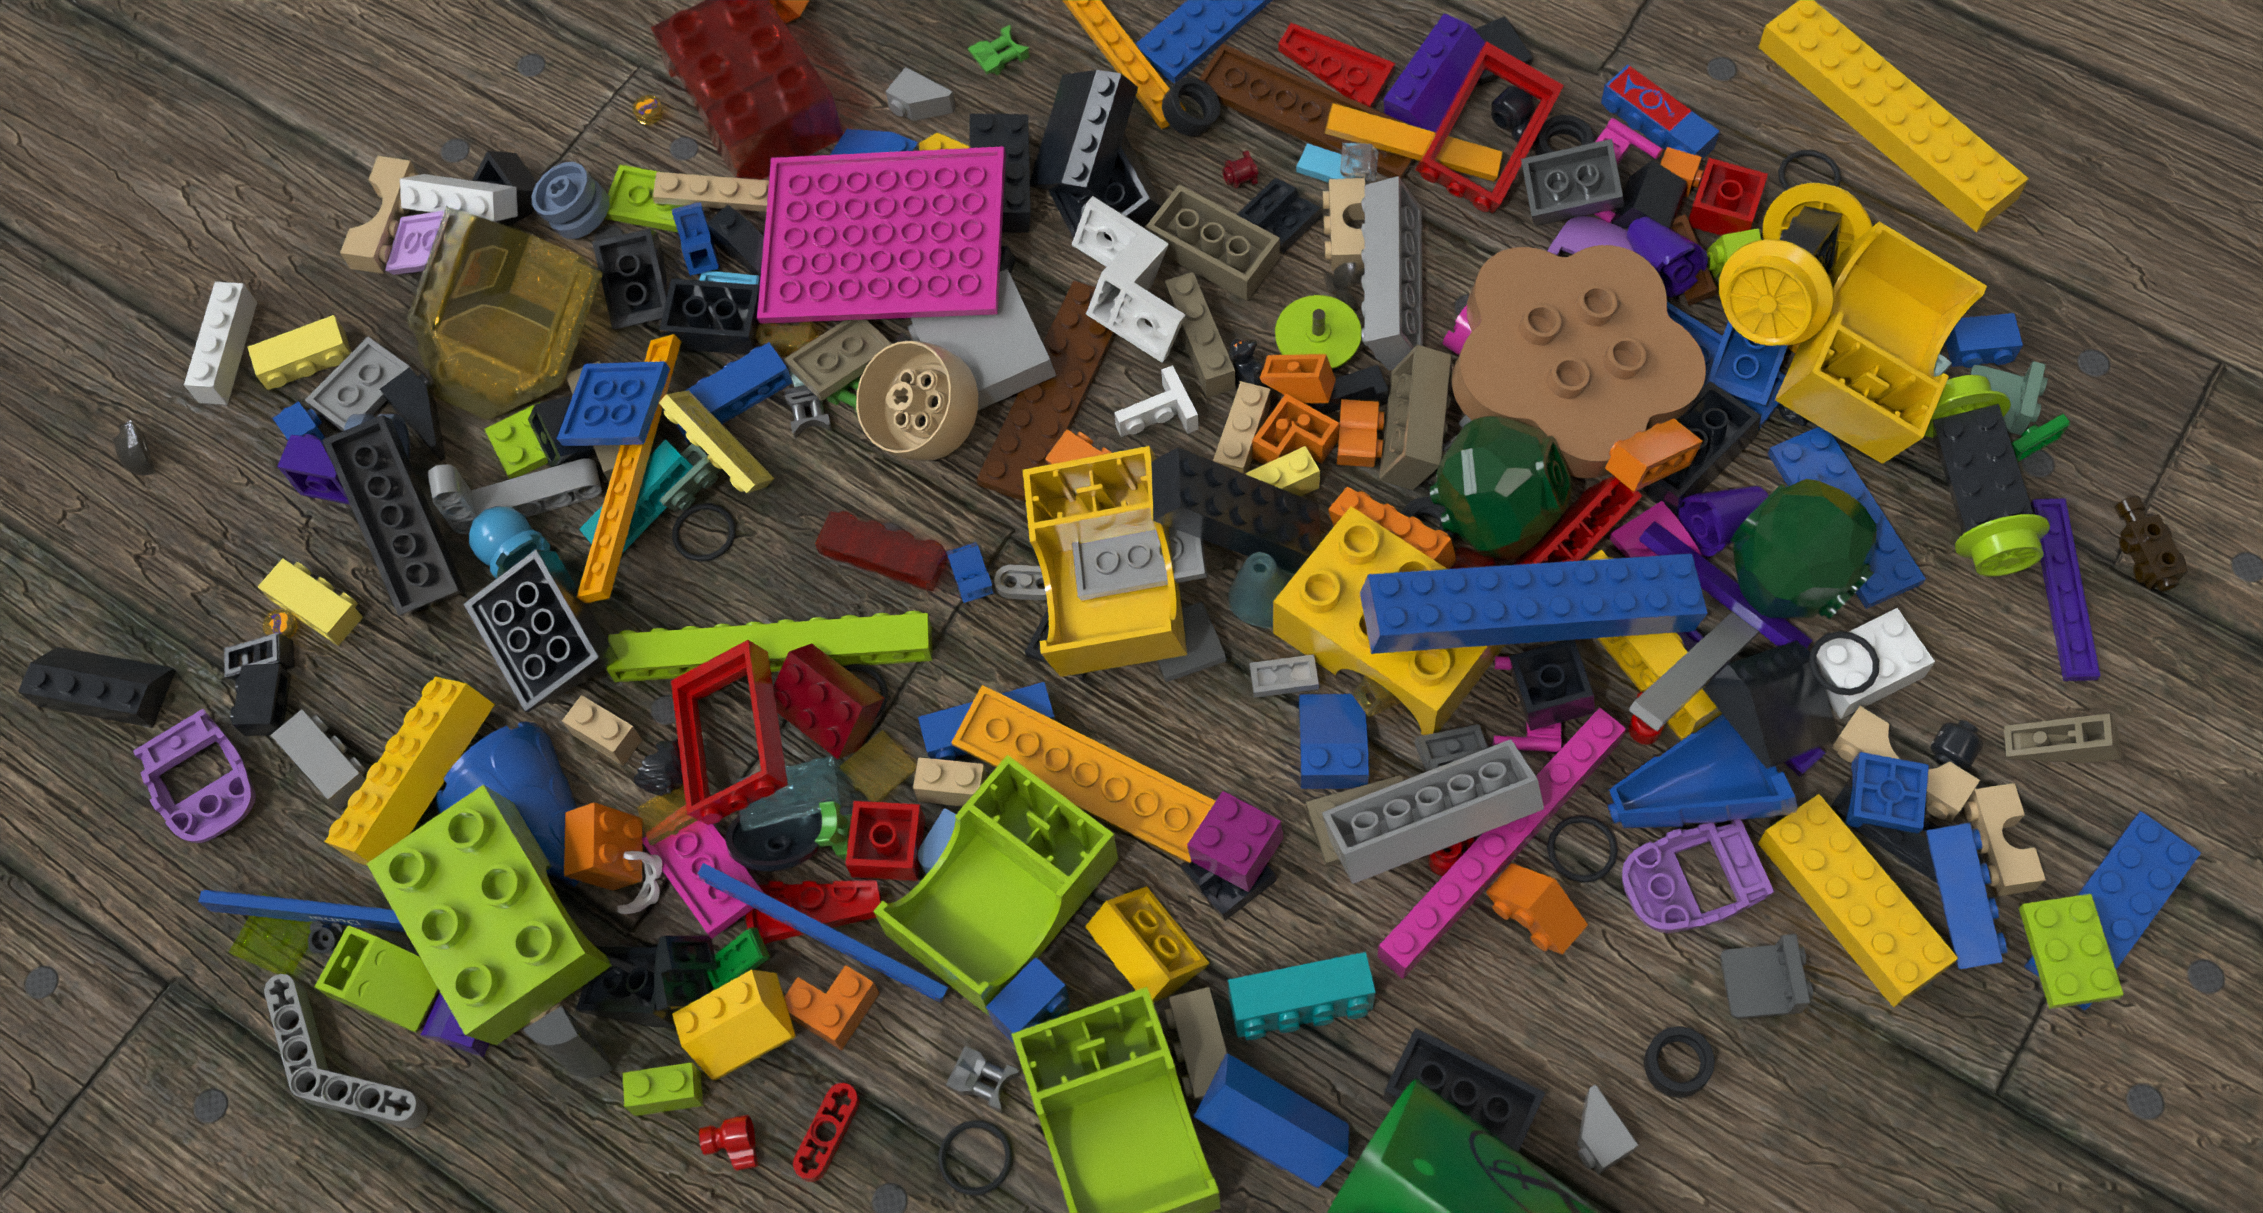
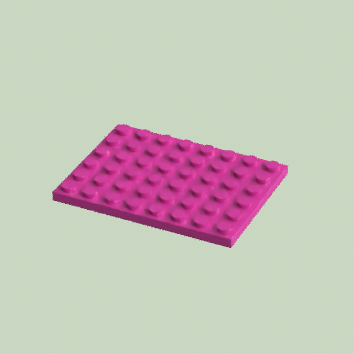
(883, 235)

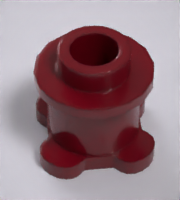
(1240, 171)

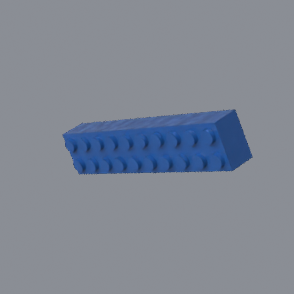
(1531, 603)

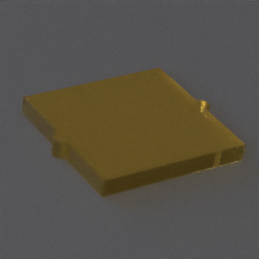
(878, 767)
(664, 815)

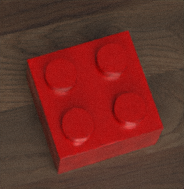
(1727, 198)
(885, 840)

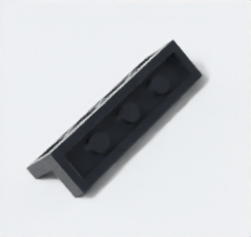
(1905, 845)

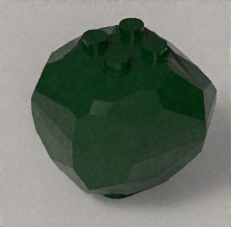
(1502, 486)
(1804, 551)

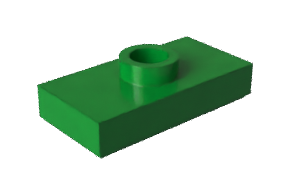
(2037, 437)
(738, 957)

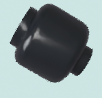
(1512, 107)
(1956, 744)

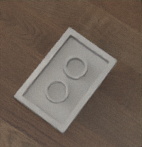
(356, 384)

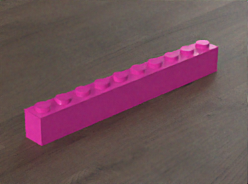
(1498, 847)

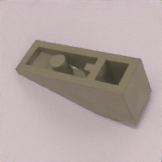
(2064, 740)

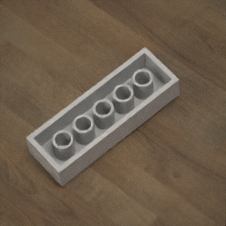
(1392, 271)
(1433, 811)

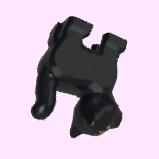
(1246, 366)

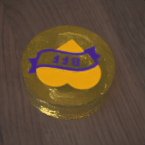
(647, 109)
(280, 621)

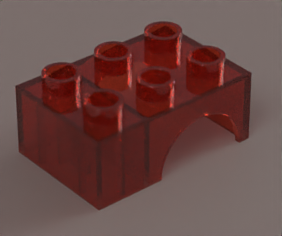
(748, 83)

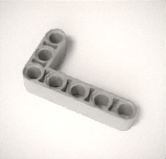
(526, 494)

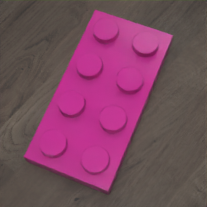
(682, 859)

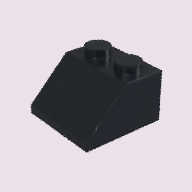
(509, 170)

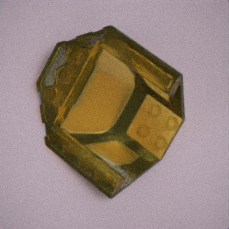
(498, 313)

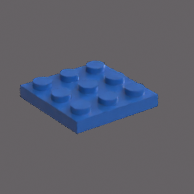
(613, 404)

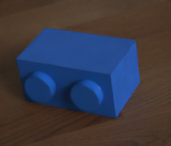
(1984, 340)

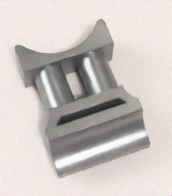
(802, 397)
(969, 1071)

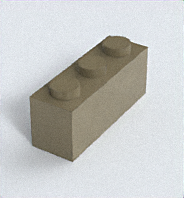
(1199, 1039)

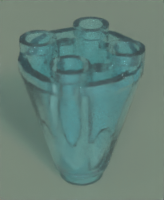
(1255, 590)

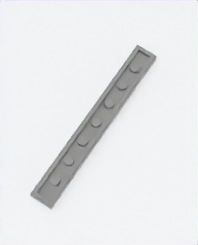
(1693, 671)

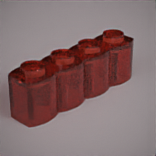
(881, 550)

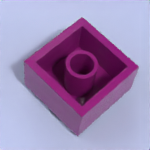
(1235, 841)

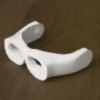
(644, 898)

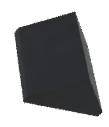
(1652, 194)

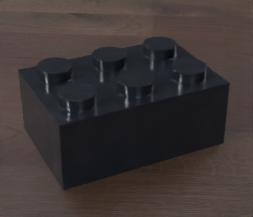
(712, 316)

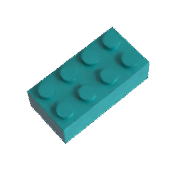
(1301, 996)

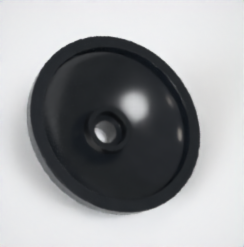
(775, 845)

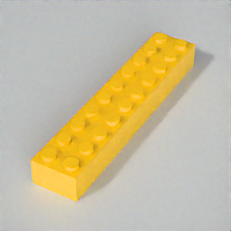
(1893, 113)

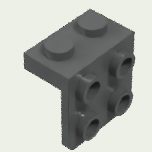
(1766, 979)

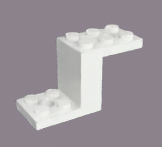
(1130, 270)

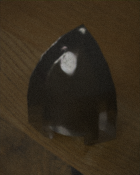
(133, 450)

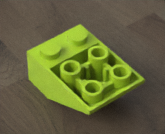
(378, 979)

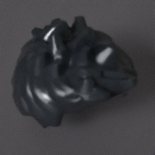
(661, 771)

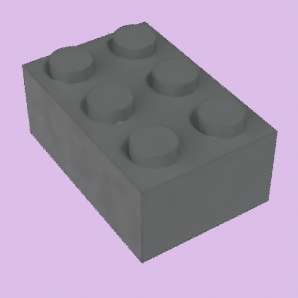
(1572, 182)

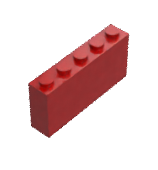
(1583, 523)

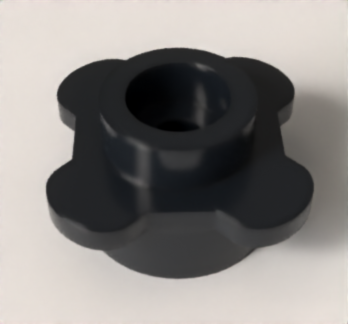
(318, 930)

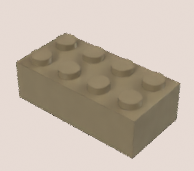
(1215, 242)
(1416, 417)

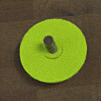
(1319, 327)

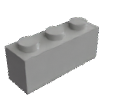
(321, 757)

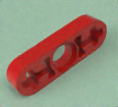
(806, 1152)

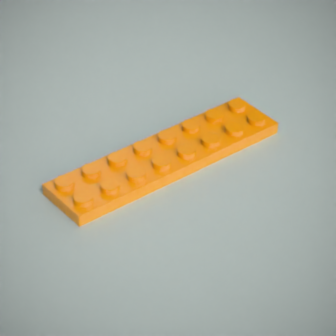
(1085, 772)

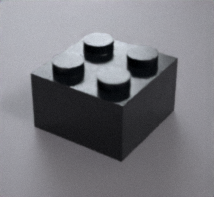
(1552, 684)

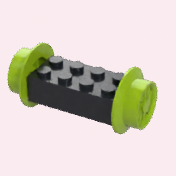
(1985, 478)

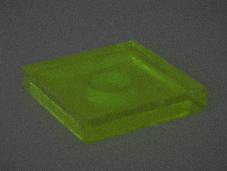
(272, 943)

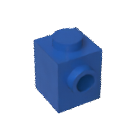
(298, 422)

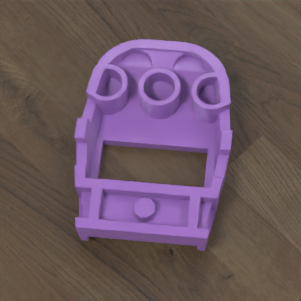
(1587, 232)
(211, 808)
(1661, 891)

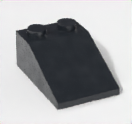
(632, 277)
(626, 989)

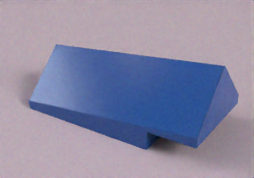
(1274, 1122)

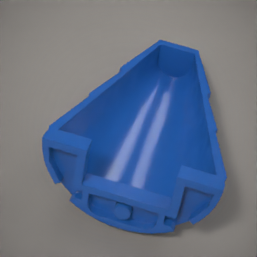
(528, 773)
(1702, 780)

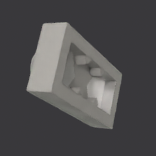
(1284, 676)

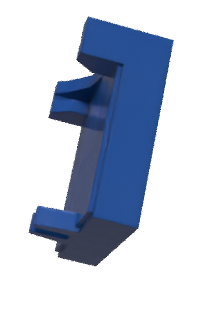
(1888, 793)

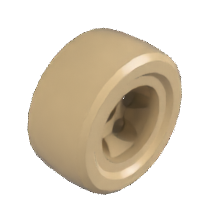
(895, 397)

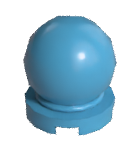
(503, 538)

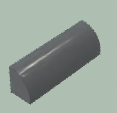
(570, 1044)

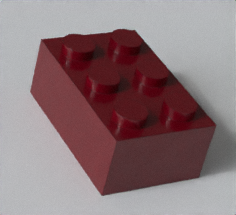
(825, 701)

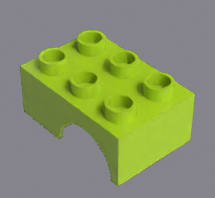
(1002, 884)
(486, 916)
(1115, 1111)

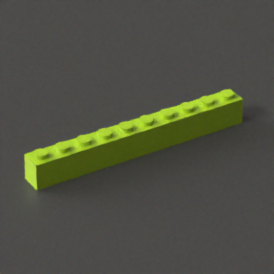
(846, 640)

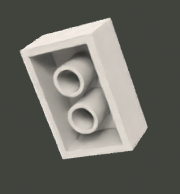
(1849, 665)

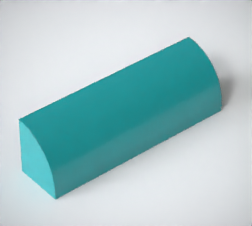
(662, 472)

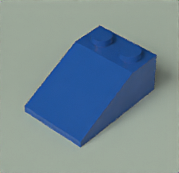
(869, 141)
(1745, 367)
(1332, 742)

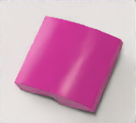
(1627, 537)

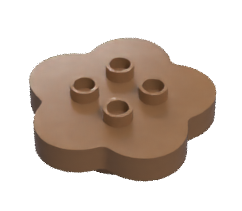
(1576, 350)

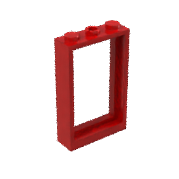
(1516, 73)
(703, 680)

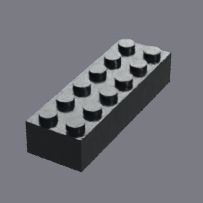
(1233, 509)
(394, 515)

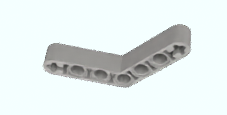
(315, 1067)

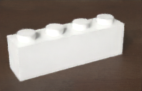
(479, 198)
(220, 343)

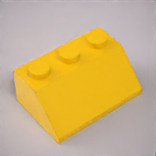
(1146, 943)
(735, 1023)

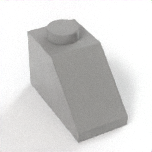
(918, 97)
(1602, 1134)

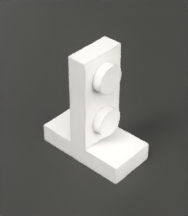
(1159, 408)

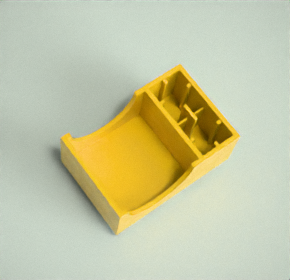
(1876, 355)
(1090, 503)
(1325, 617)

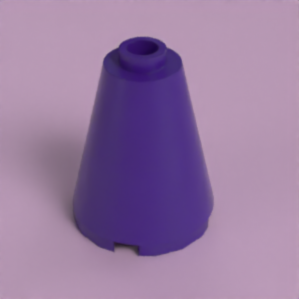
(1669, 253)
(1716, 515)

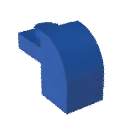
(695, 239)
(970, 572)

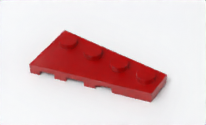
(1339, 65)
(828, 903)

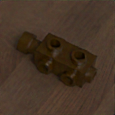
(2150, 546)

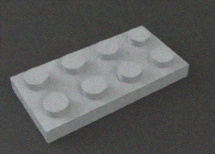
(1135, 563)

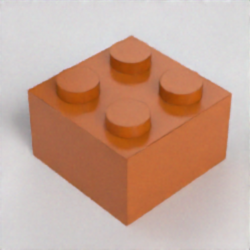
(596, 846)

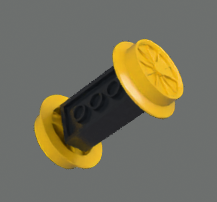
(1782, 284)

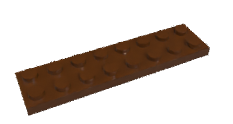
(1287, 103)
(1049, 408)

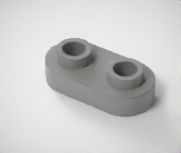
(1026, 579)

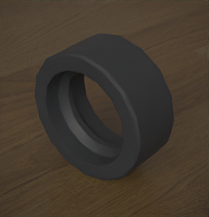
(1202, 94)
(1565, 125)
(1694, 1040)

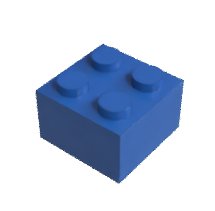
(1029, 1000)

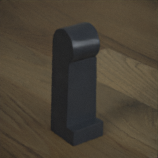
(1360, 385)

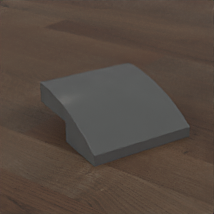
(1201, 644)
(1449, 745)

